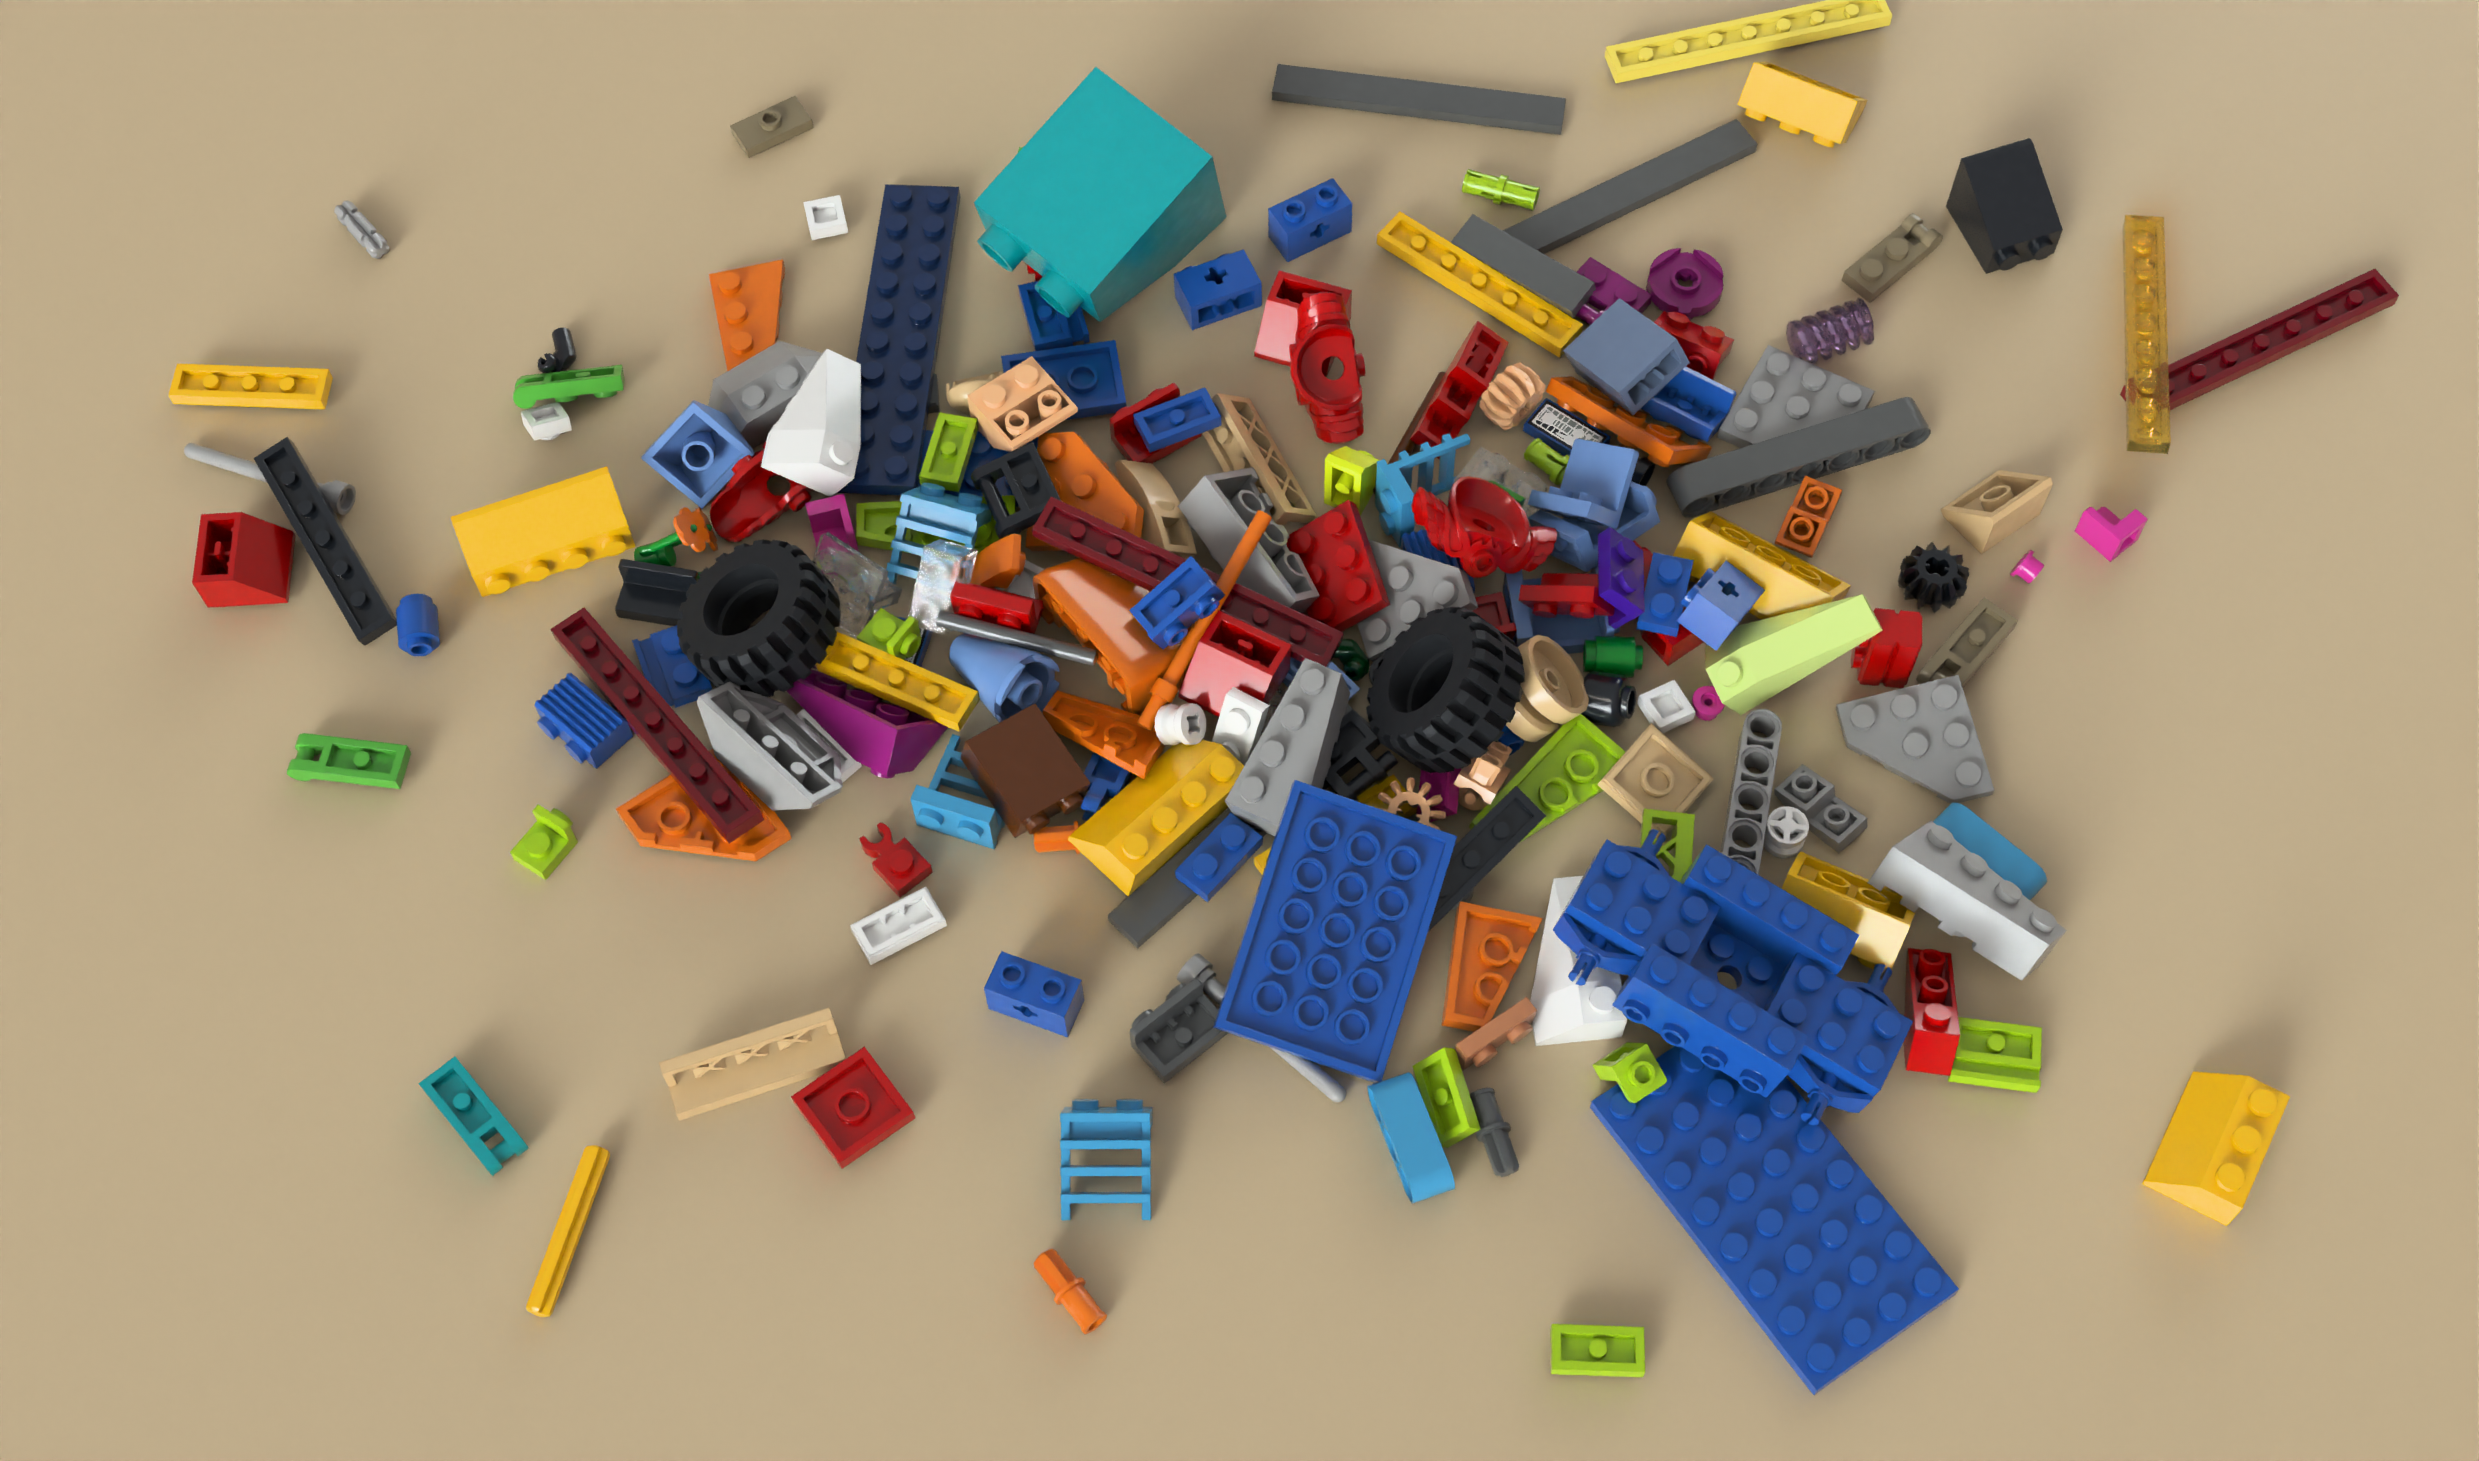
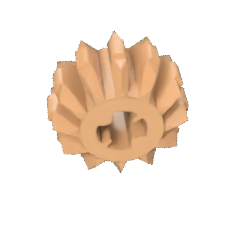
(1512, 396)
(1414, 800)

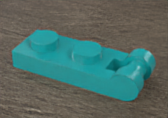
(472, 1114)

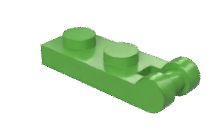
(567, 385)
(349, 761)

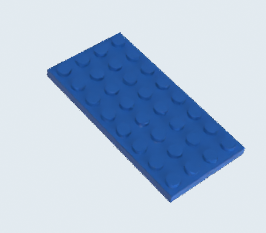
(1779, 1214)

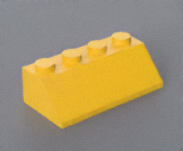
(543, 532)
(1787, 580)
(1159, 813)

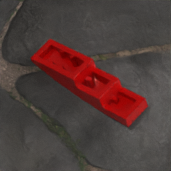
(1461, 386)

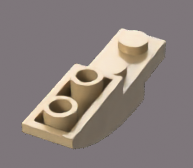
(1162, 519)

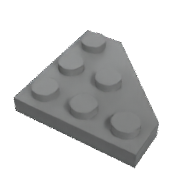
(1787, 397)
(1413, 589)
(1922, 737)

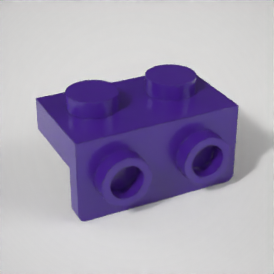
(1620, 576)

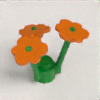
(691, 530)

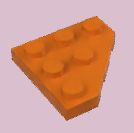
(1085, 484)
(671, 821)

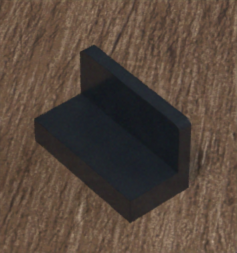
(653, 591)

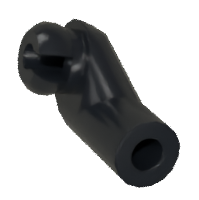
(564, 353)

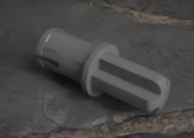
(1494, 1133)

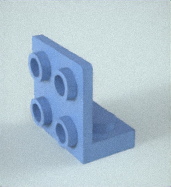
(1592, 484)

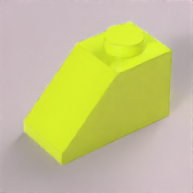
(1349, 477)

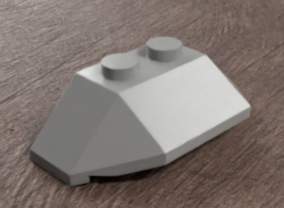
(761, 388)
(770, 748)

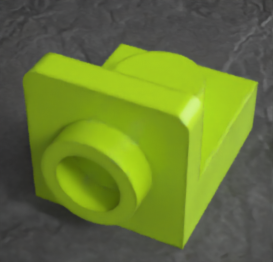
(892, 634)
(545, 842)
(1633, 1069)

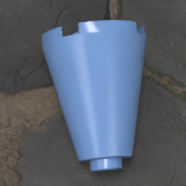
(1004, 674)

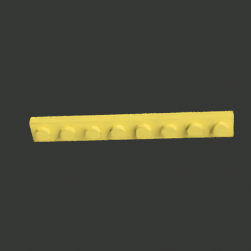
(1744, 37)

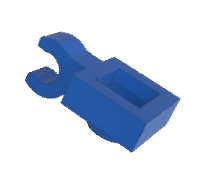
(1105, 781)

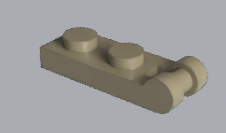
(1891, 258)
(1970, 643)

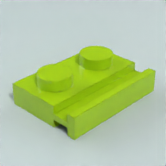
(1998, 1055)

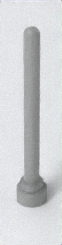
(338, 494)
(1201, 969)

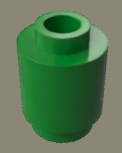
(1612, 655)

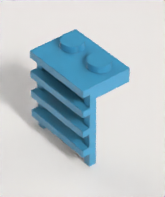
(1394, 483)
(937, 514)
(952, 814)
(1097, 1127)

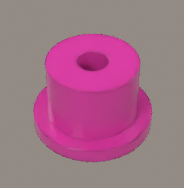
(2027, 567)
(1707, 703)

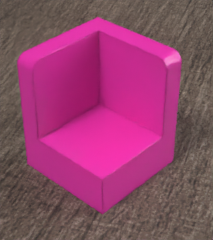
(833, 517)
(2109, 533)

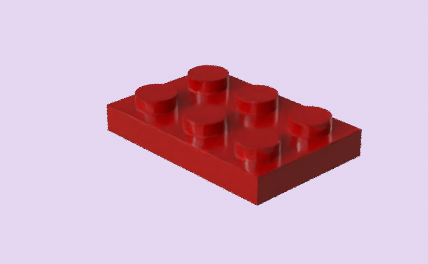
(1341, 567)

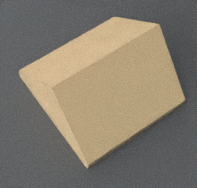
(1997, 507)

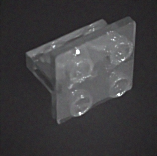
(857, 580)

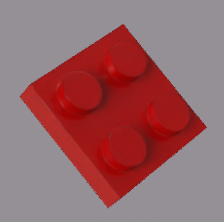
(853, 1107)

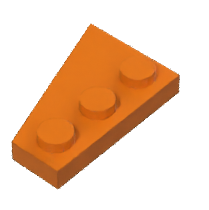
(1105, 731)
(1483, 961)

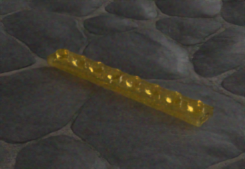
(2146, 335)

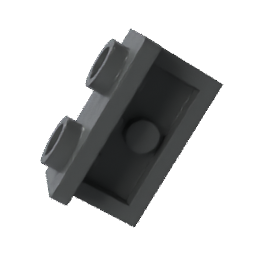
(1176, 1030)

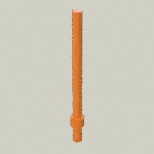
(1165, 689)

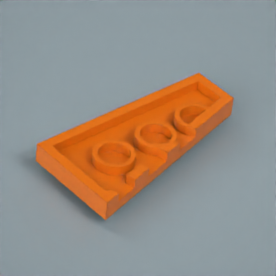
(748, 309)
(1659, 442)

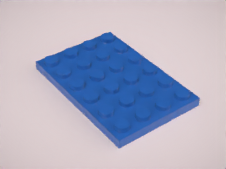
(1335, 932)

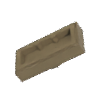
(771, 126)

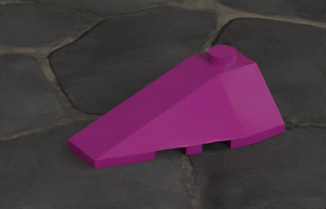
(868, 729)

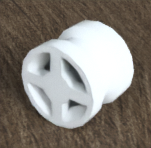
(1180, 724)
(1792, 825)

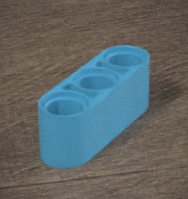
(1994, 848)
(1411, 1137)

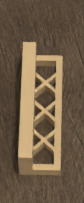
(1236, 450)
(753, 1063)

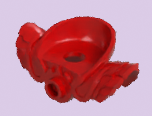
(1321, 334)
(747, 503)
(1483, 528)

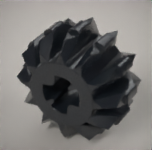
(1933, 577)

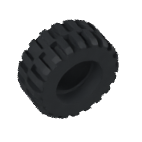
(735, 594)
(1445, 690)

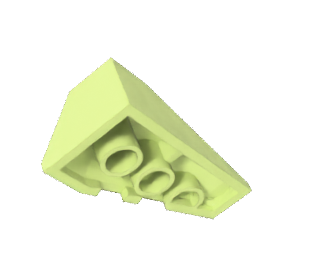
(1782, 649)

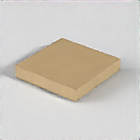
(1655, 777)

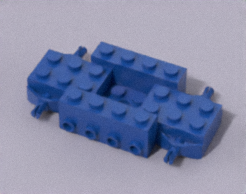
(1785, 958)

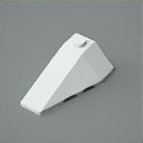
(820, 429)
(1563, 1008)

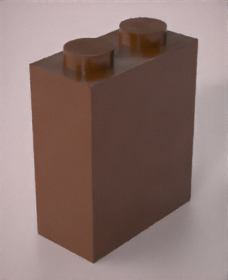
(1025, 771)

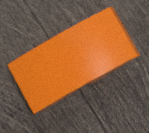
(1808, 516)
(999, 563)

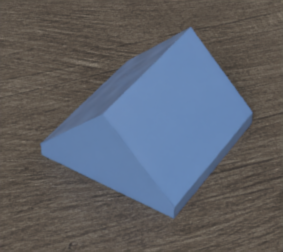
(698, 452)

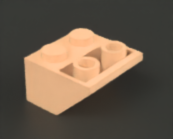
(1019, 406)

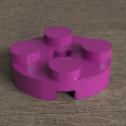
(1692, 300)

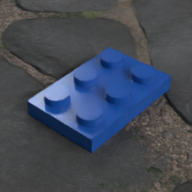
(1085, 374)

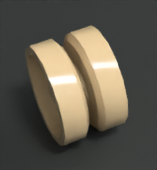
(1551, 690)

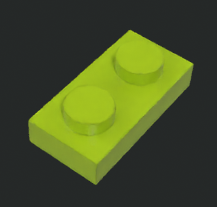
(949, 451)
(1446, 1096)
(1597, 1350)

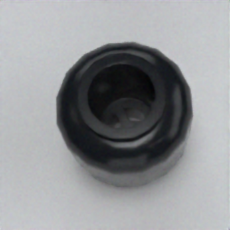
(1609, 698)

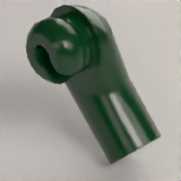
(1353, 659)

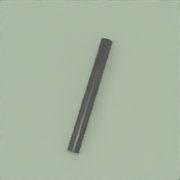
(1017, 638)

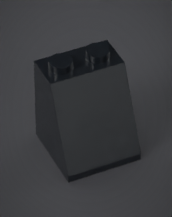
(2005, 206)

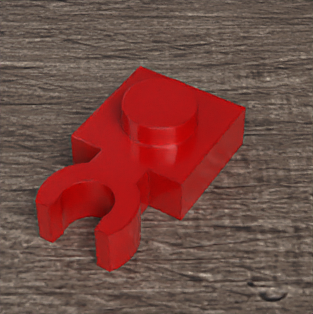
(896, 863)

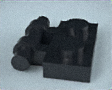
(1354, 746)

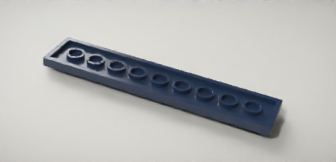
(902, 334)

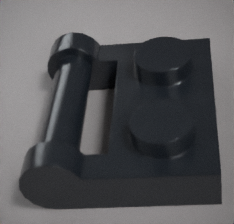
(1028, 483)

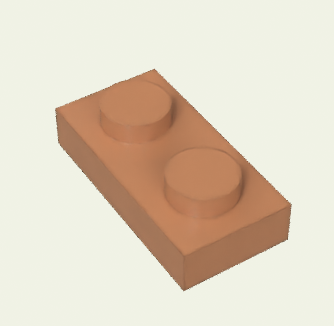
(1510, 1025)

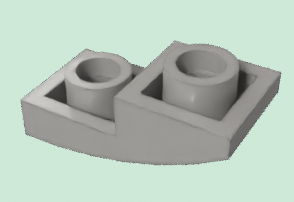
(1827, 815)

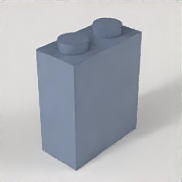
(1626, 356)

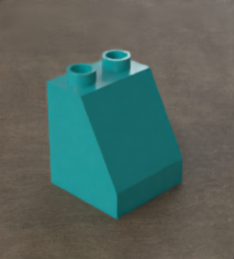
(1100, 200)

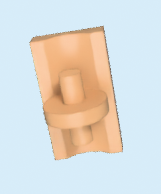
(1483, 777)

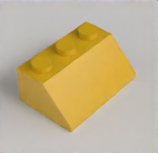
(1800, 103)
(1855, 904)
(2216, 1143)

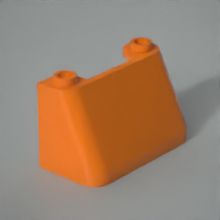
(1097, 613)

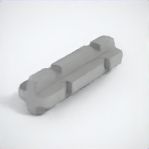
(362, 229)

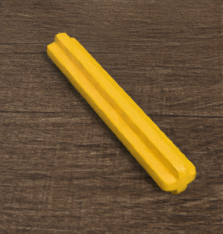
(568, 1231)

